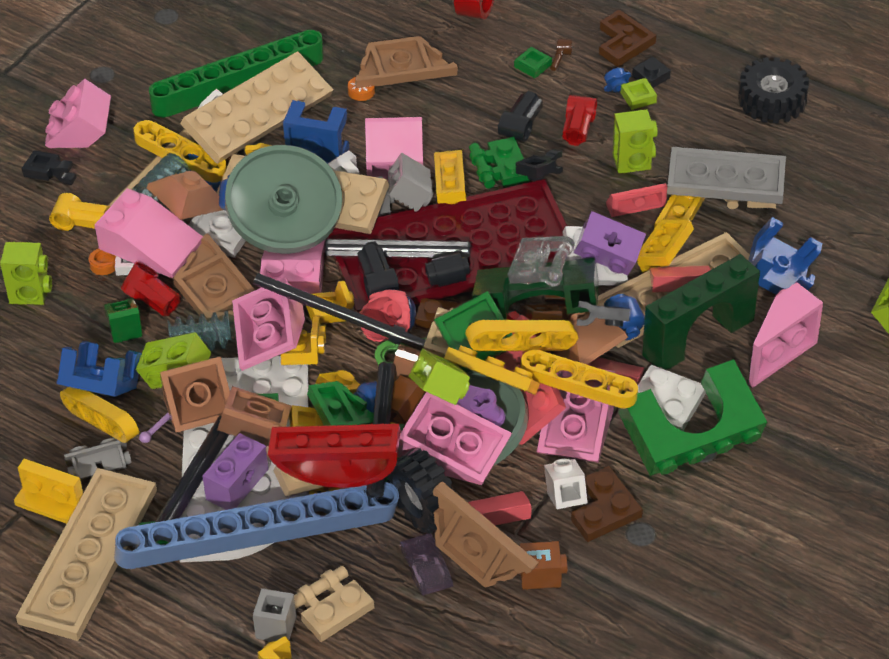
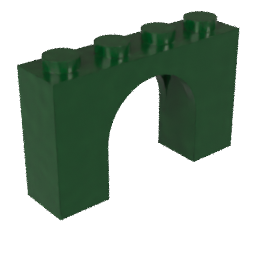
(577, 285)
(728, 288)

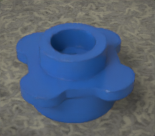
(615, 79)

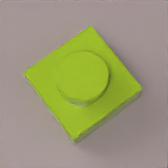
(638, 93)

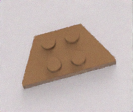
(402, 62)
(211, 280)
(475, 541)

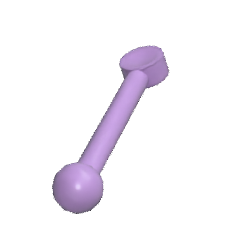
(145, 436)

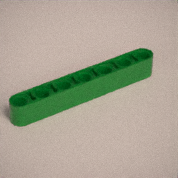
(193, 86)

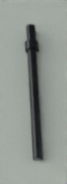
(395, 334)

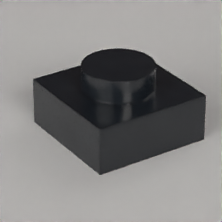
(653, 71)

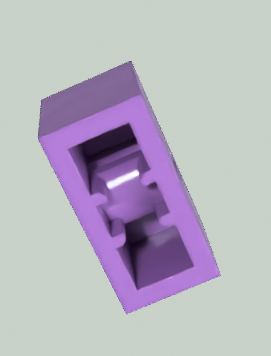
(610, 243)
(235, 472)

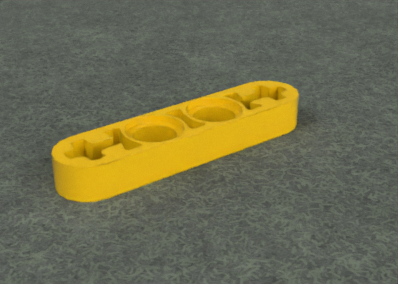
(207, 170)
(554, 336)
(580, 374)
(100, 413)

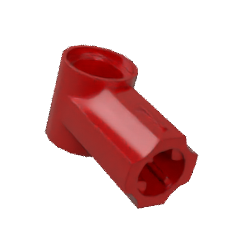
(579, 115)
(145, 286)

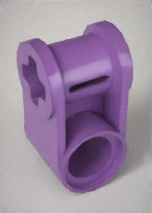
(483, 403)

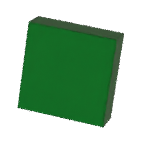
(533, 62)

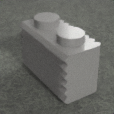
(410, 182)

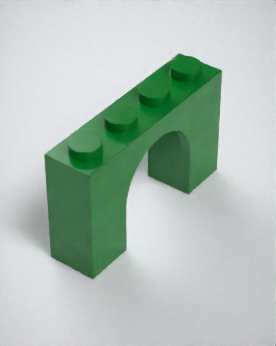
(666, 447)

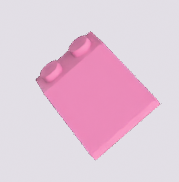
(146, 233)
(301, 269)
(266, 325)
(786, 332)
(578, 429)
(455, 438)

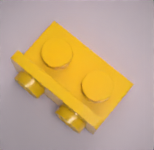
(664, 243)
(308, 346)
(48, 491)

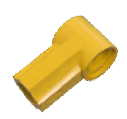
(72, 212)

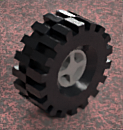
(773, 90)
(415, 480)

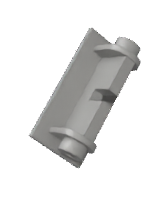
(107, 453)

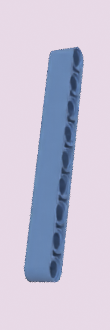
(245, 534)

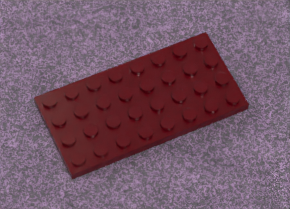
(489, 221)

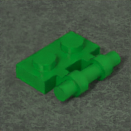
(503, 155)

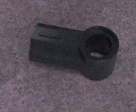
(520, 119)
(375, 270)

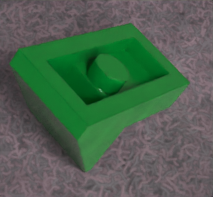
(123, 320)

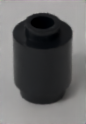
(447, 270)

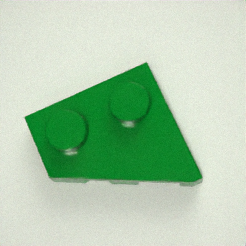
(338, 405)

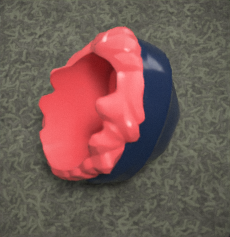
(390, 308)

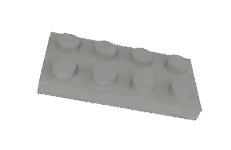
(726, 175)

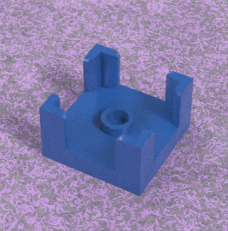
(315, 135)
(781, 263)
(113, 379)

